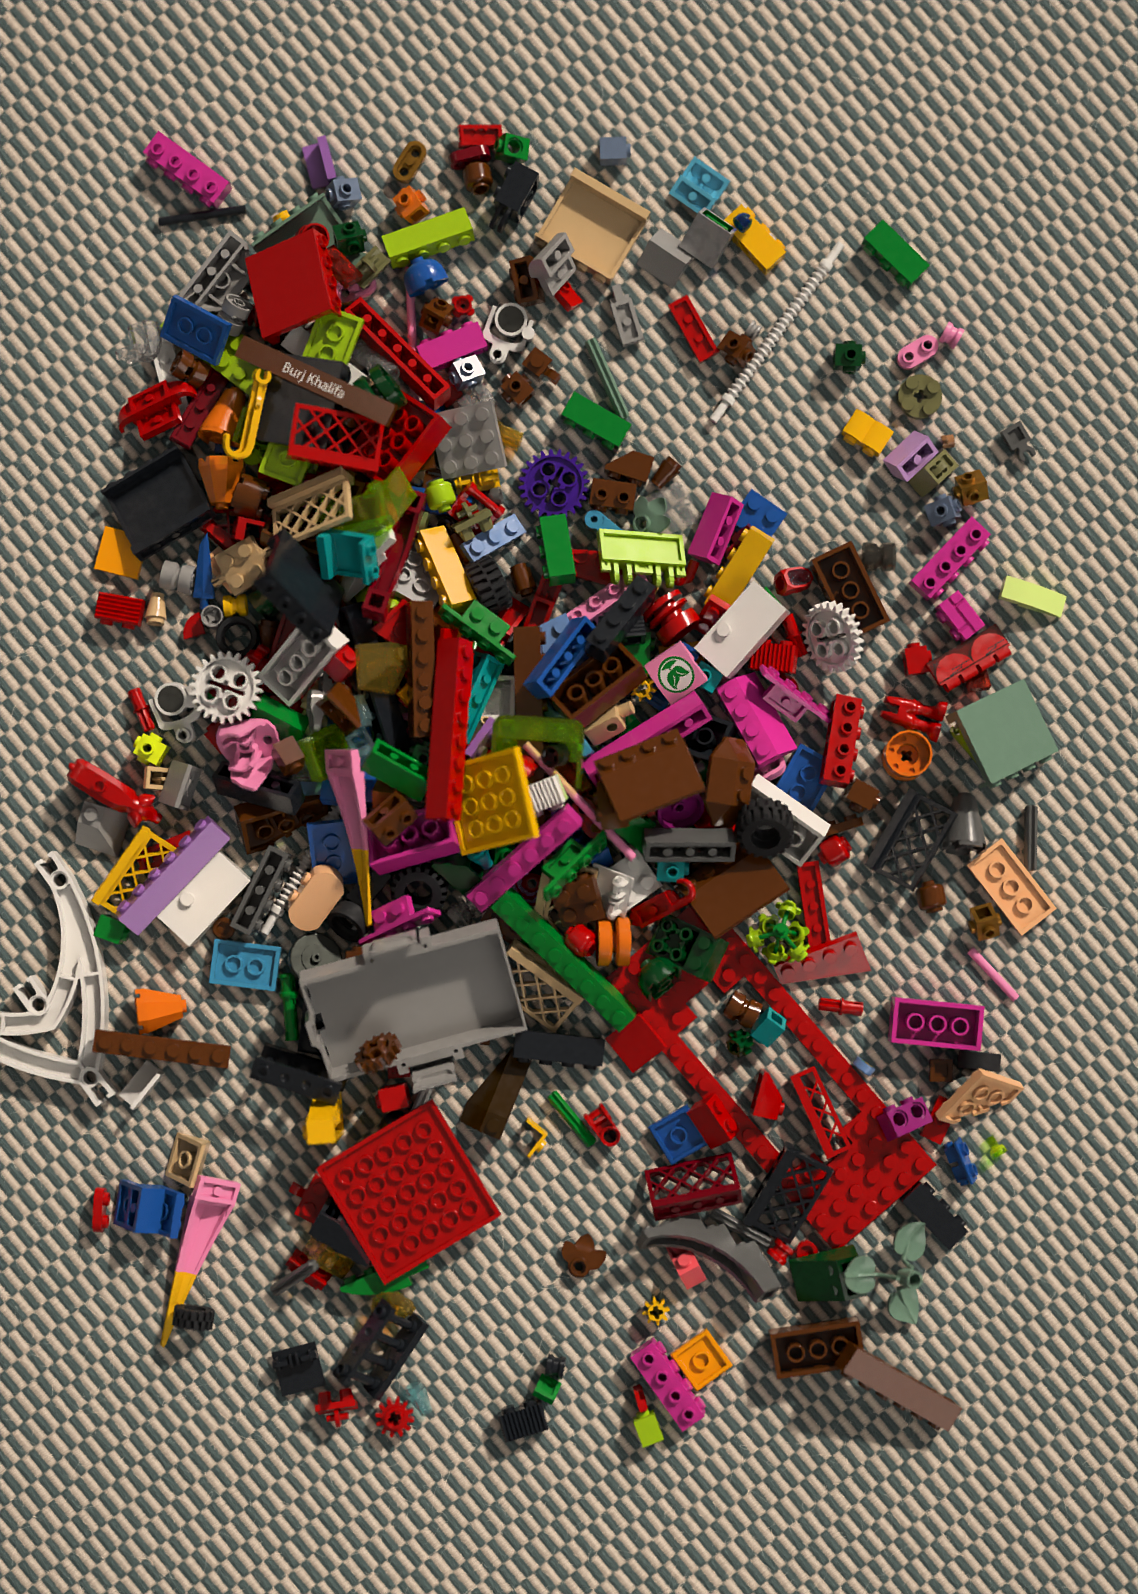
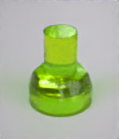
(996, 1149)

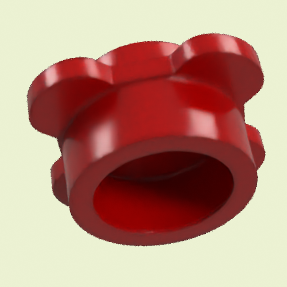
(467, 301)

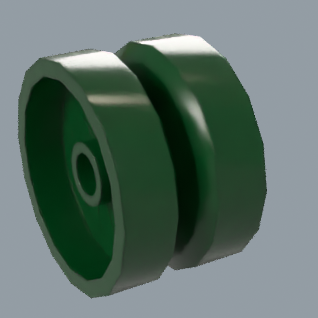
(382, 386)

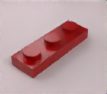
(693, 329)

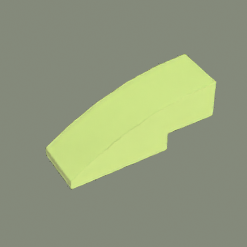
(1032, 596)

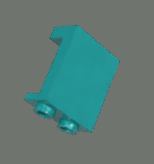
(347, 555)

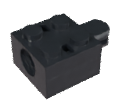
(514, 195)

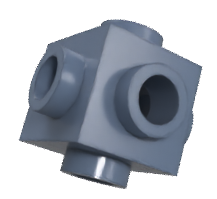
(343, 193)
(466, 373)
(943, 511)

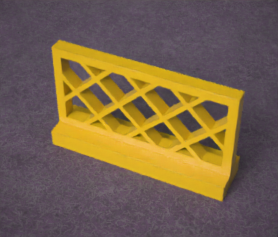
(124, 863)

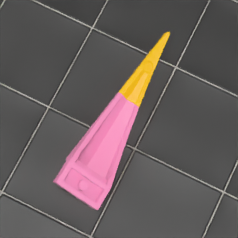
(349, 790)
(204, 1218)

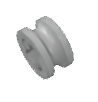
(753, 330)

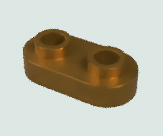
(408, 162)

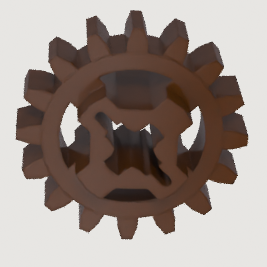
(377, 1053)

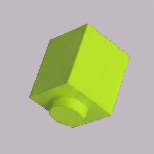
(648, 1428)

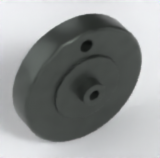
(312, 951)

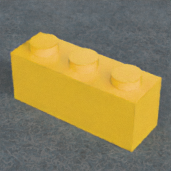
(757, 242)

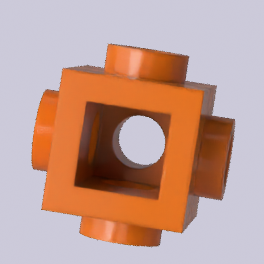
(411, 205)

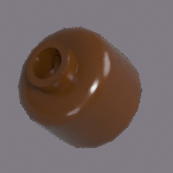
(477, 177)
(931, 897)

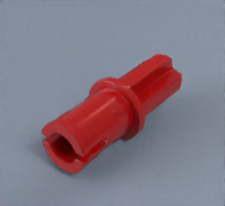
(793, 634)
(141, 709)
(841, 1006)

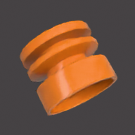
(909, 743)

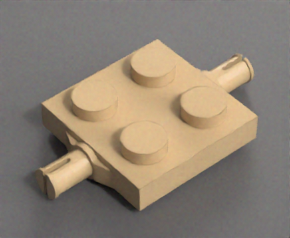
(241, 565)

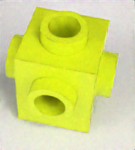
(158, 749)

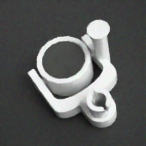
(510, 322)
(173, 700)

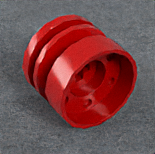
(669, 615)

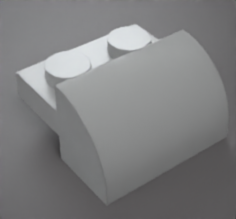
(553, 264)

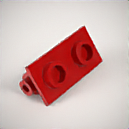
(317, 1279)

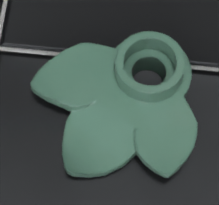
(652, 513)

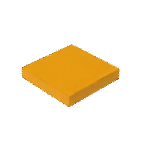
(116, 556)
(701, 1359)

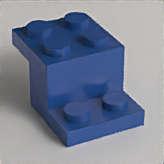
(149, 1208)

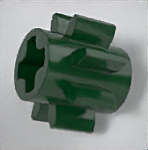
(740, 1043)

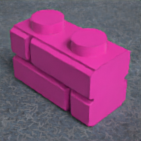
(959, 617)

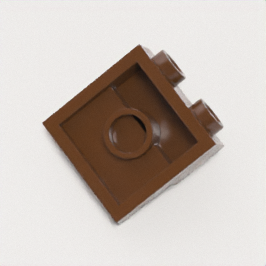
(580, 901)

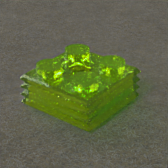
(314, 745)

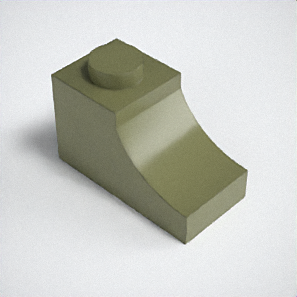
(933, 473)

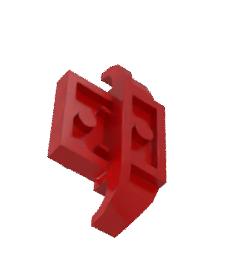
(155, 408)

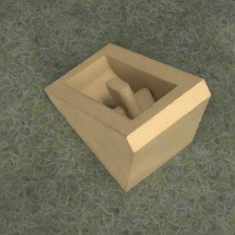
(154, 777)

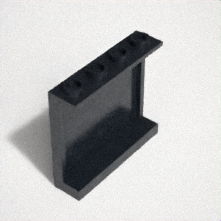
(280, 403)
(159, 503)
(297, 588)

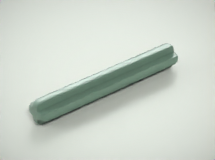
(606, 378)

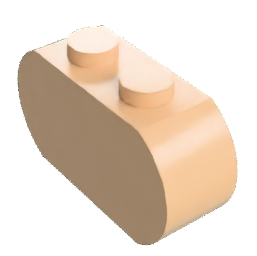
(315, 897)

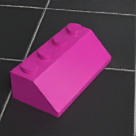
(755, 719)
(415, 845)

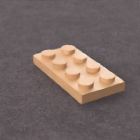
(1011, 887)

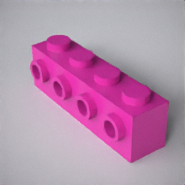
(187, 170)
(949, 559)
(668, 1384)

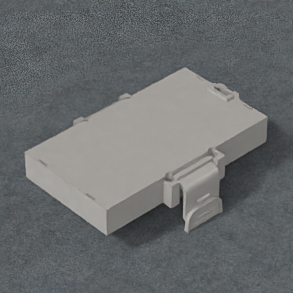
(423, 989)

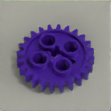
(535, 477)

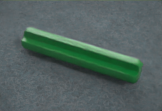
(571, 1118)

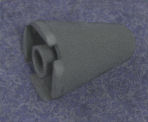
(967, 830)

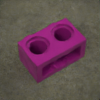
(905, 1120)

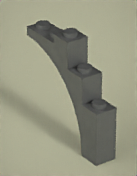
(715, 1243)

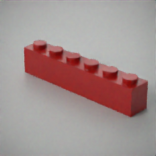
(392, 346)

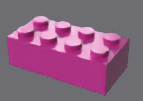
(936, 1023)

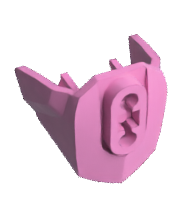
(248, 750)

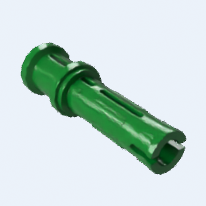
(288, 995)

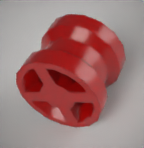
(780, 1251)

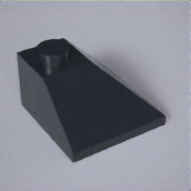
(708, 736)

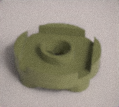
(929, 388)

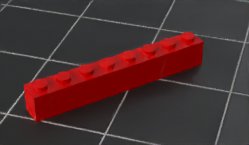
(449, 730)

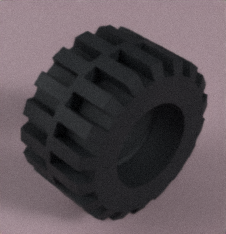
(489, 585)
(768, 841)
(424, 873)

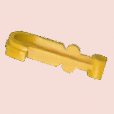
(252, 418)

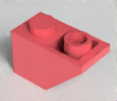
(687, 1266)

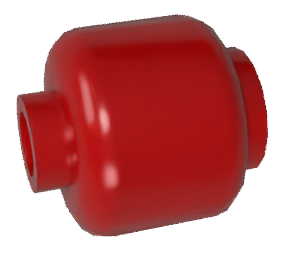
(834, 850)
(581, 940)

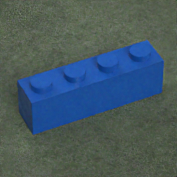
(559, 658)

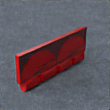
(969, 657)

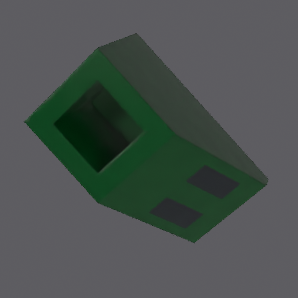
(458, 871)

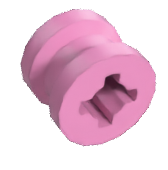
(951, 335)

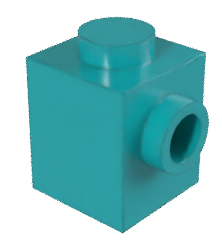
(713, 677)
(671, 871)
(768, 1027)

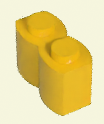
(866, 433)

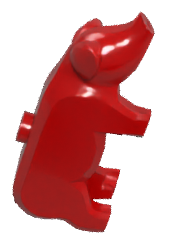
(113, 792)

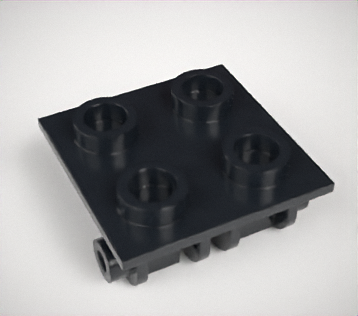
(298, 1368)

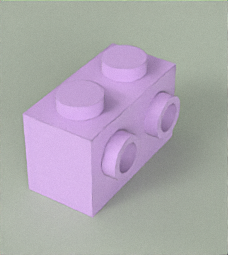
(910, 456)

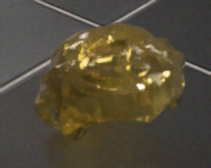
(403, 1306)

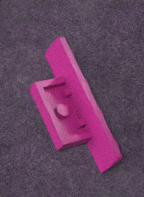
(788, 700)
(398, 918)

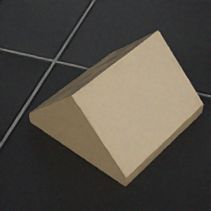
(187, 1159)

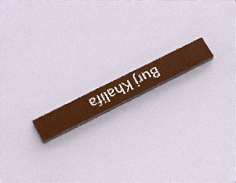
(316, 381)

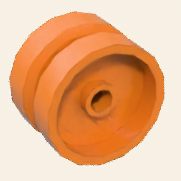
(616, 941)

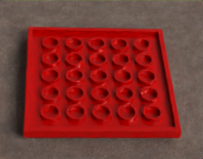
(408, 1191)

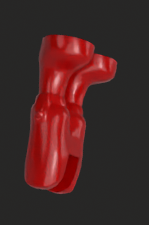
(907, 714)

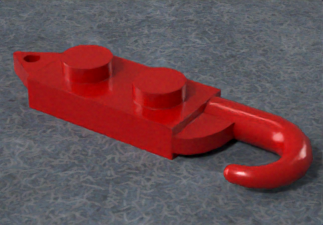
(661, 905)

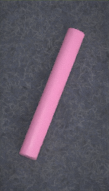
(993, 974)

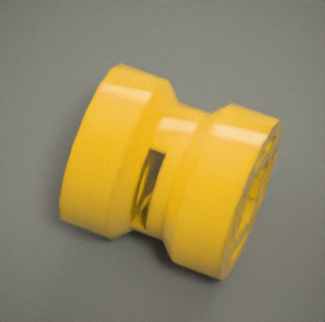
(234, 605)

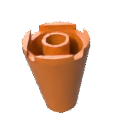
(223, 417)

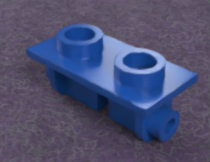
(965, 1169)

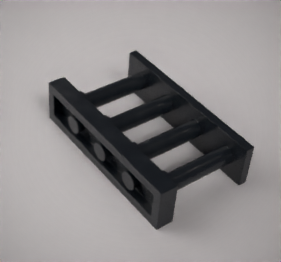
(296, 1073)
(394, 1357)

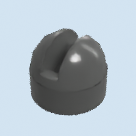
(496, 495)

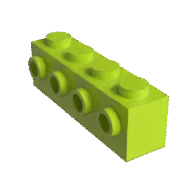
(428, 237)

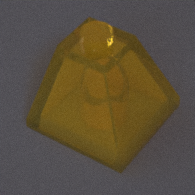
(381, 666)

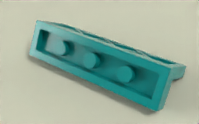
(483, 682)

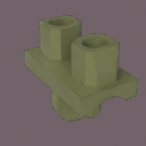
(371, 266)
(463, 527)

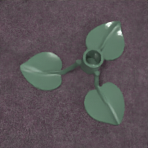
(904, 1303)

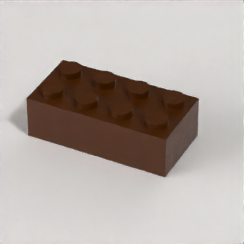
(847, 582)
(597, 686)
(812, 1346)

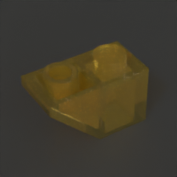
(327, 1258)

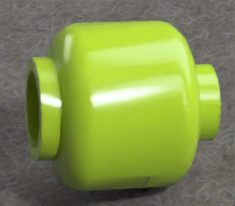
(440, 495)

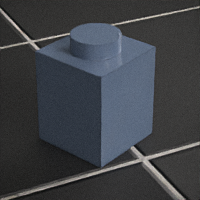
(614, 151)

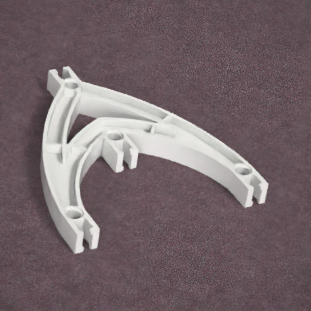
(79, 965)

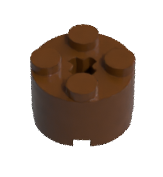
(250, 498)

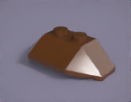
(728, 781)

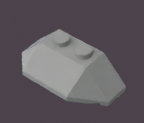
(220, 274)

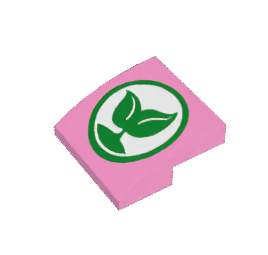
(675, 672)

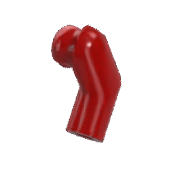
(691, 570)

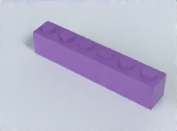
(172, 875)

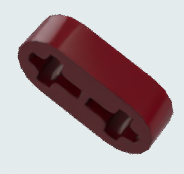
(461, 158)

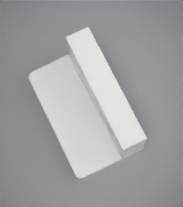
(141, 1084)

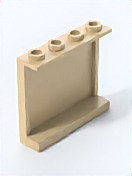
(598, 224)

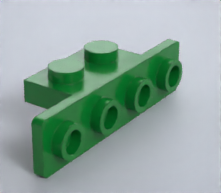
(482, 627)
(568, 861)

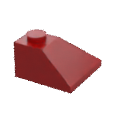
(766, 1098)

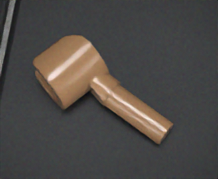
(948, 441)

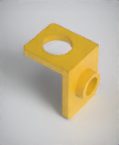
(540, 1142)

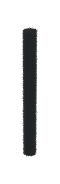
(202, 215)

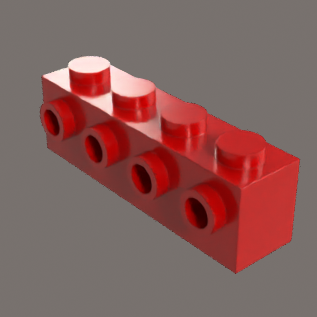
(841, 741)

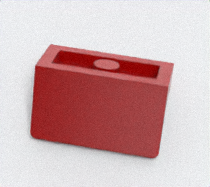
(239, 526)

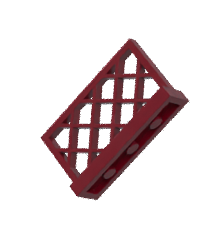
(696, 1199)

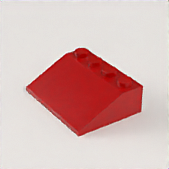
(407, 440)

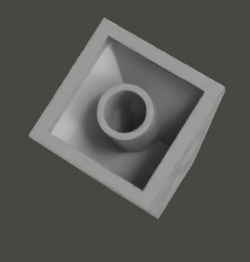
(101, 828)

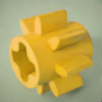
(642, 693)
(650, 1308)

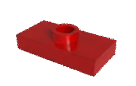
(478, 135)
(568, 297)
(937, 1129)

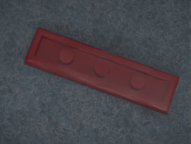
(198, 409)

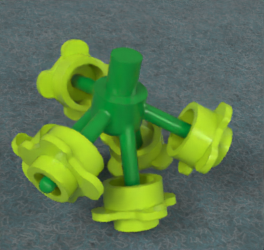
(770, 927)

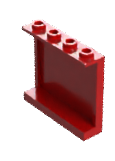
(292, 284)

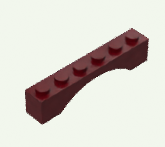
(390, 571)

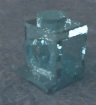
(357, 739)

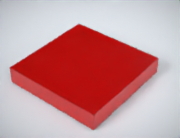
(636, 1042)

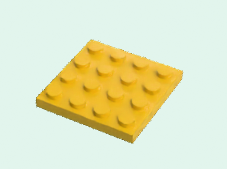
(495, 803)

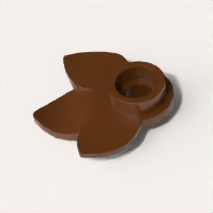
(582, 1252)

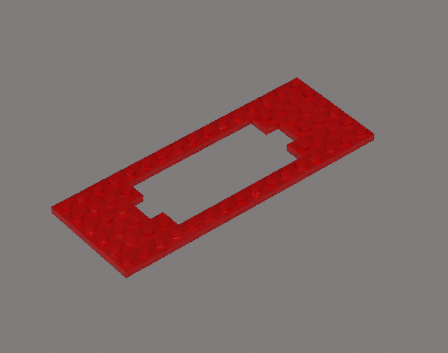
(865, 1176)

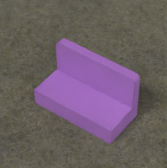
(319, 163)

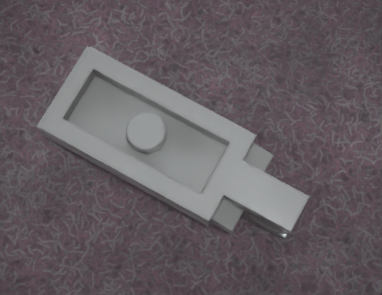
(625, 317)

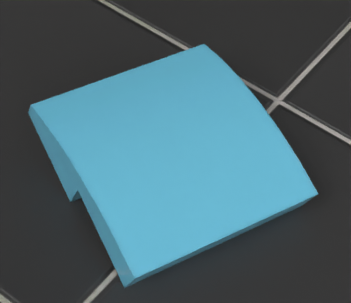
(699, 186)

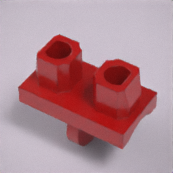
(326, 1405)

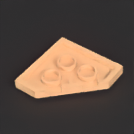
(978, 1094)

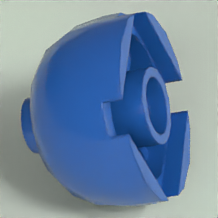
(424, 275)

